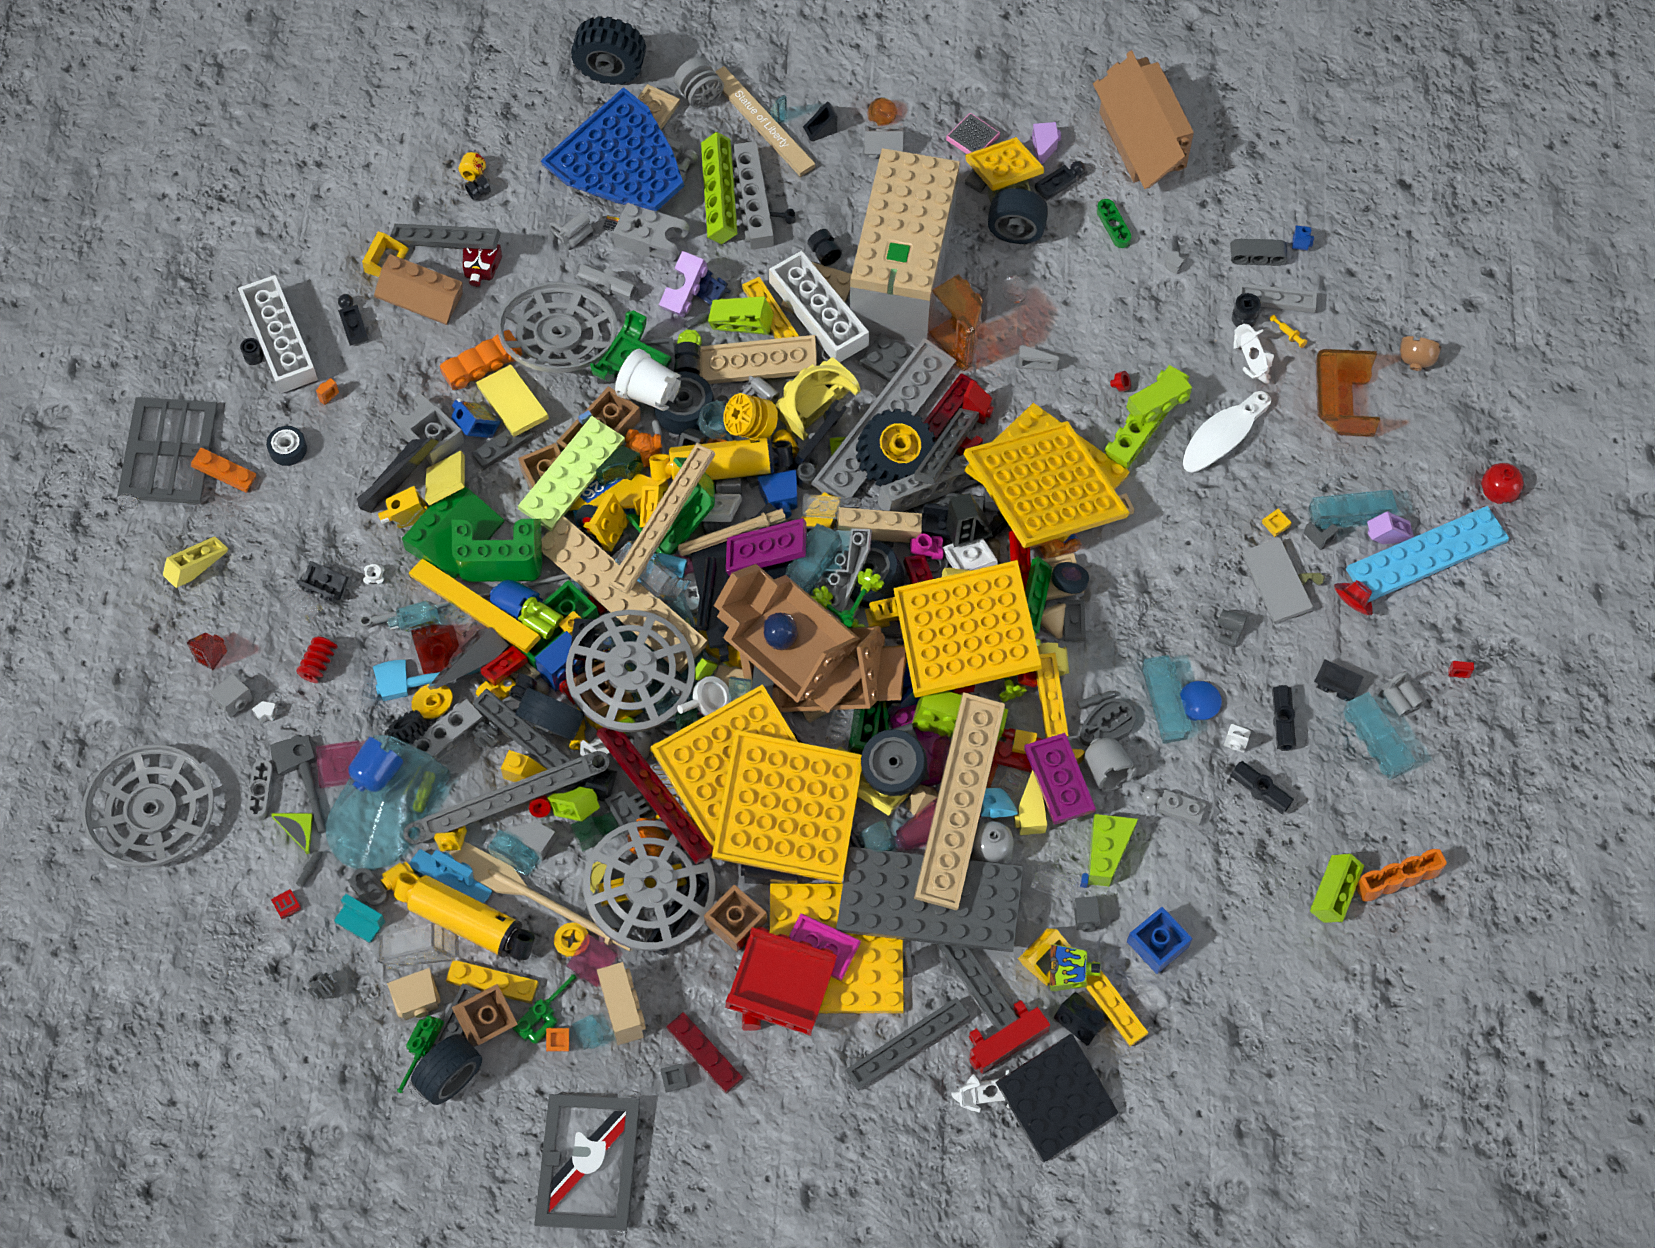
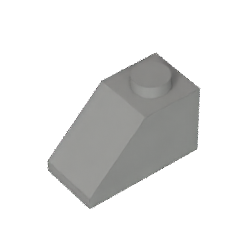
(535, 836)

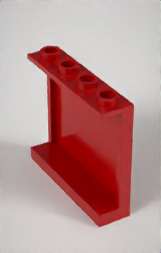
(781, 980)

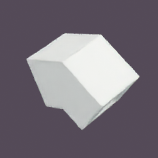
(265, 711)

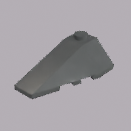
(477, 651)

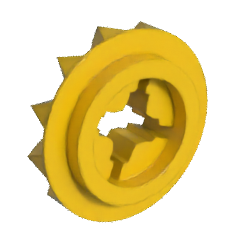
(566, 932)

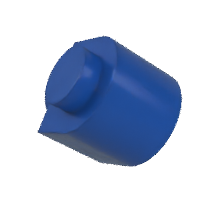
(1302, 238)

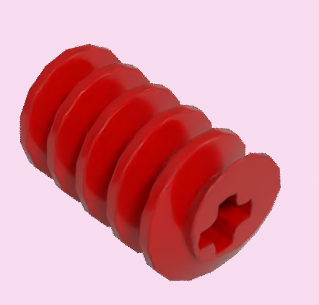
(315, 658)

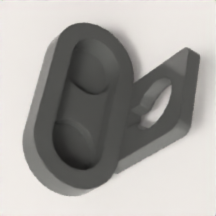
(367, 887)

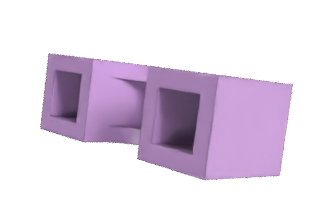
(680, 300)

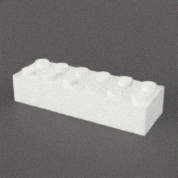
(818, 307)
(277, 334)

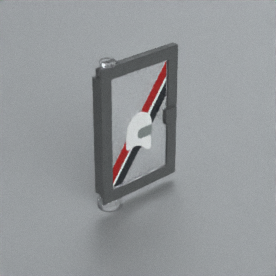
(588, 1162)

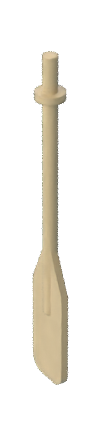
(505, 880)

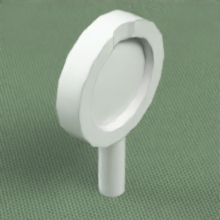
(707, 696)

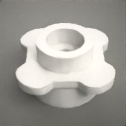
(371, 569)

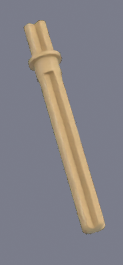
(720, 536)

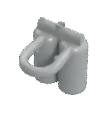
(573, 231)
(761, 389)
(1402, 694)

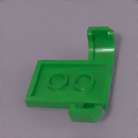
(624, 345)

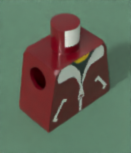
(481, 264)

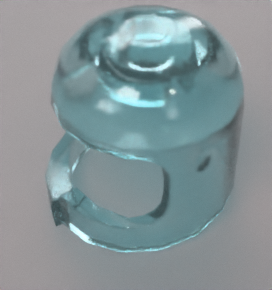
(878, 837)

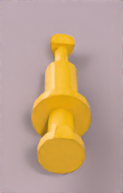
(1293, 335)

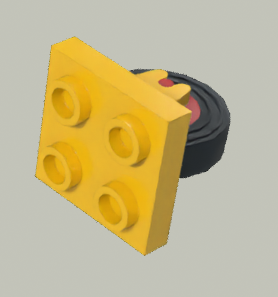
(605, 521)

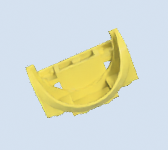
(809, 398)

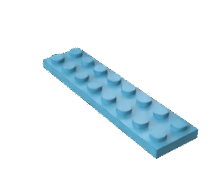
(1428, 553)

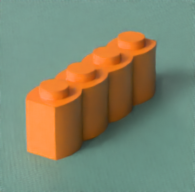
(477, 361)
(1401, 874)

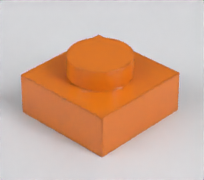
(327, 391)
(557, 1039)

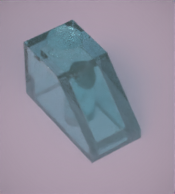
(513, 852)

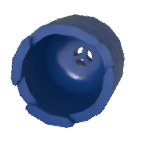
(511, 596)
(373, 766)

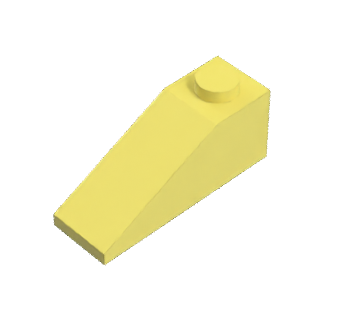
(191, 562)
(1031, 810)

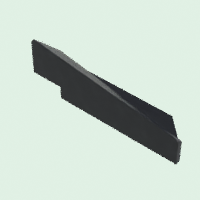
(396, 473)

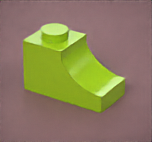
(574, 804)

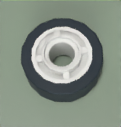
(286, 436)

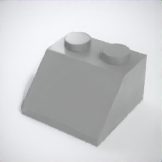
(882, 137)

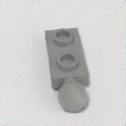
(1175, 805)

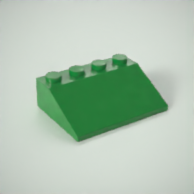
(432, 532)

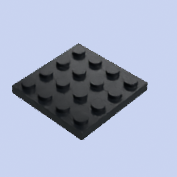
(1057, 1097)

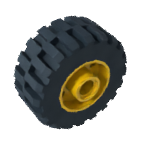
(893, 446)

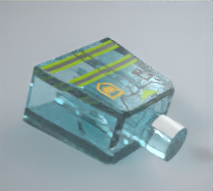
(422, 614)

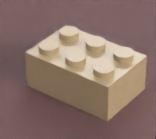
(621, 1003)

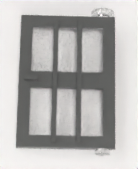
(161, 449)

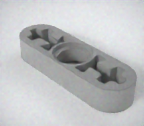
(264, 798)

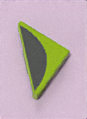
(297, 826)

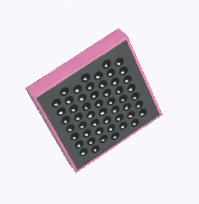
(972, 134)

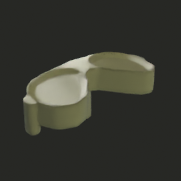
(1317, 578)

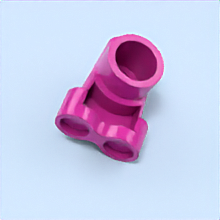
(927, 546)

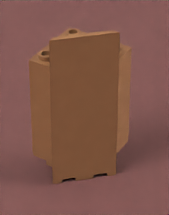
(1144, 119)
(818, 661)
(880, 669)

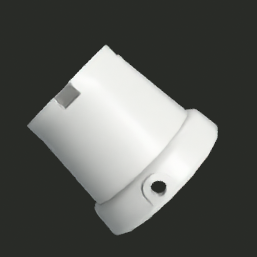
(646, 381)

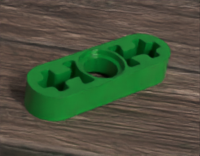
(1113, 215)

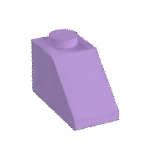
(1045, 140)
(1389, 529)

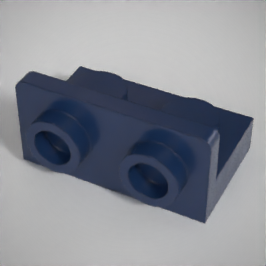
(711, 288)

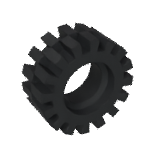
(408, 727)

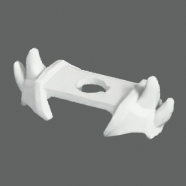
(1248, 339)
(972, 1093)

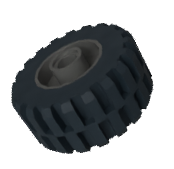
(608, 50)

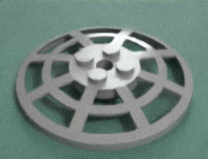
(554, 322)
(628, 681)
(141, 798)
(646, 897)

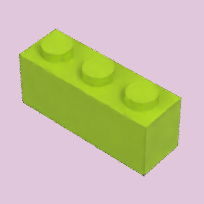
(1159, 397)
(1337, 888)

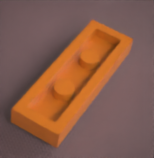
(223, 470)

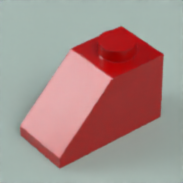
(978, 400)

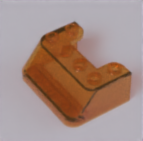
(961, 332)
(1334, 379)

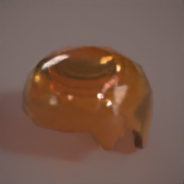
(882, 111)

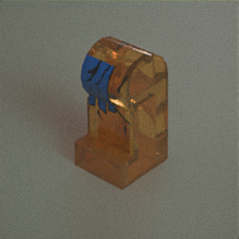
(1057, 548)

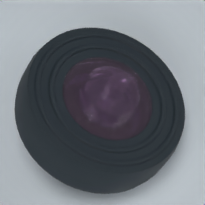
(1070, 577)

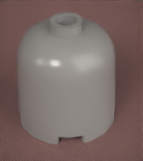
(1108, 764)
(988, 848)

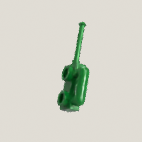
(536, 1013)
(421, 1042)

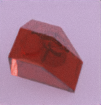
(435, 646)

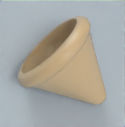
(1054, 620)

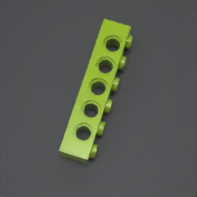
(719, 188)
(1135, 441)

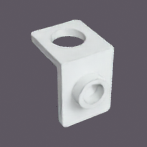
(1236, 741)
(595, 745)

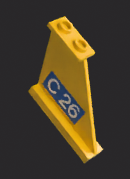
(626, 491)

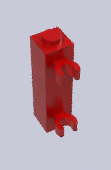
(1008, 1040)

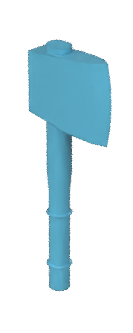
(393, 679)
(997, 804)

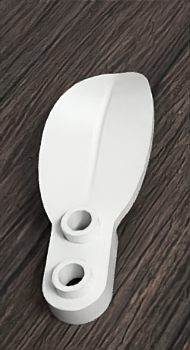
(1223, 432)

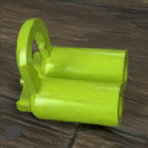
(539, 617)

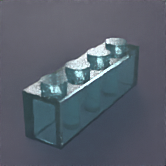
(1350, 508)
(820, 549)
(1166, 699)
(1378, 736)

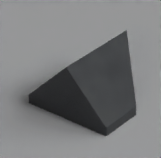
(822, 123)
(601, 784)

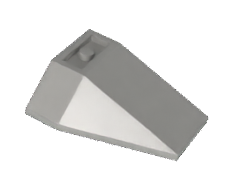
(844, 567)

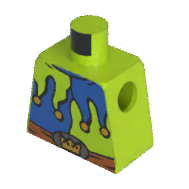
(1070, 968)

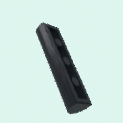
(702, 888)

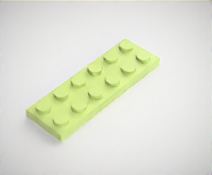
(570, 473)

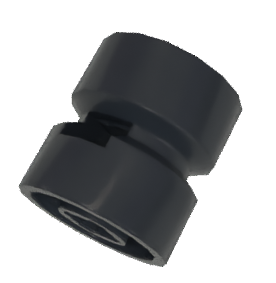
(825, 247)
(1246, 309)
(687, 357)

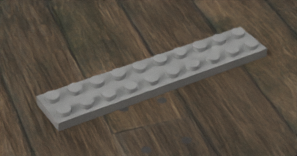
(905, 391)

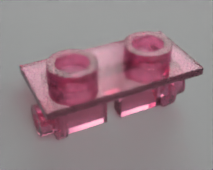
(940, 753)

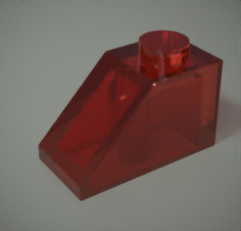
(207, 649)

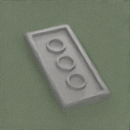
(1277, 580)

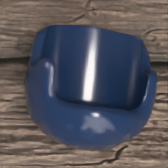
(780, 631)

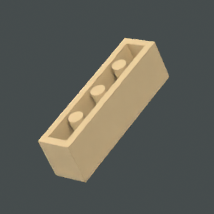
(884, 524)

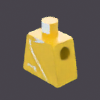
(404, 508)

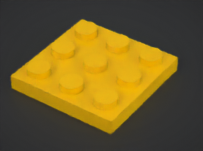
(1004, 164)

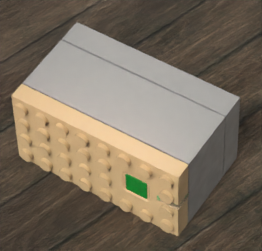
(904, 244)

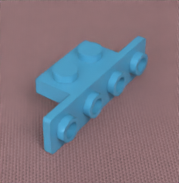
(450, 872)

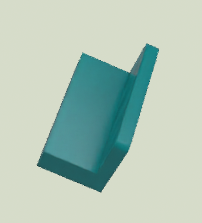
(359, 919)

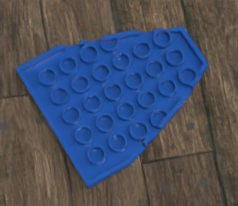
(619, 156)

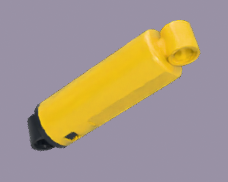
(731, 460)
(464, 916)

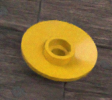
(432, 702)

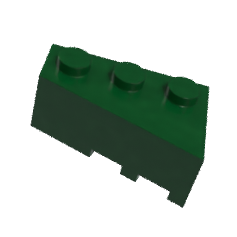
(867, 724)

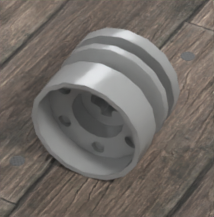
(698, 82)

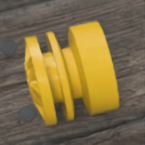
(750, 416)

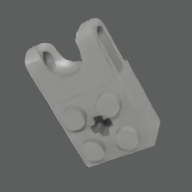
(648, 232)
(426, 423)

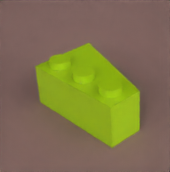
(741, 315)
(1108, 843)

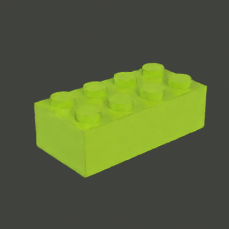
(939, 713)

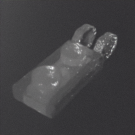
(826, 506)

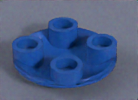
(1201, 700)

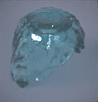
(712, 420)

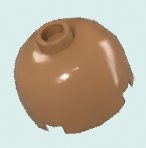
(1419, 353)

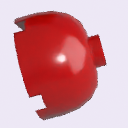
(1502, 483)

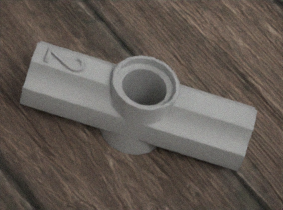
(607, 281)

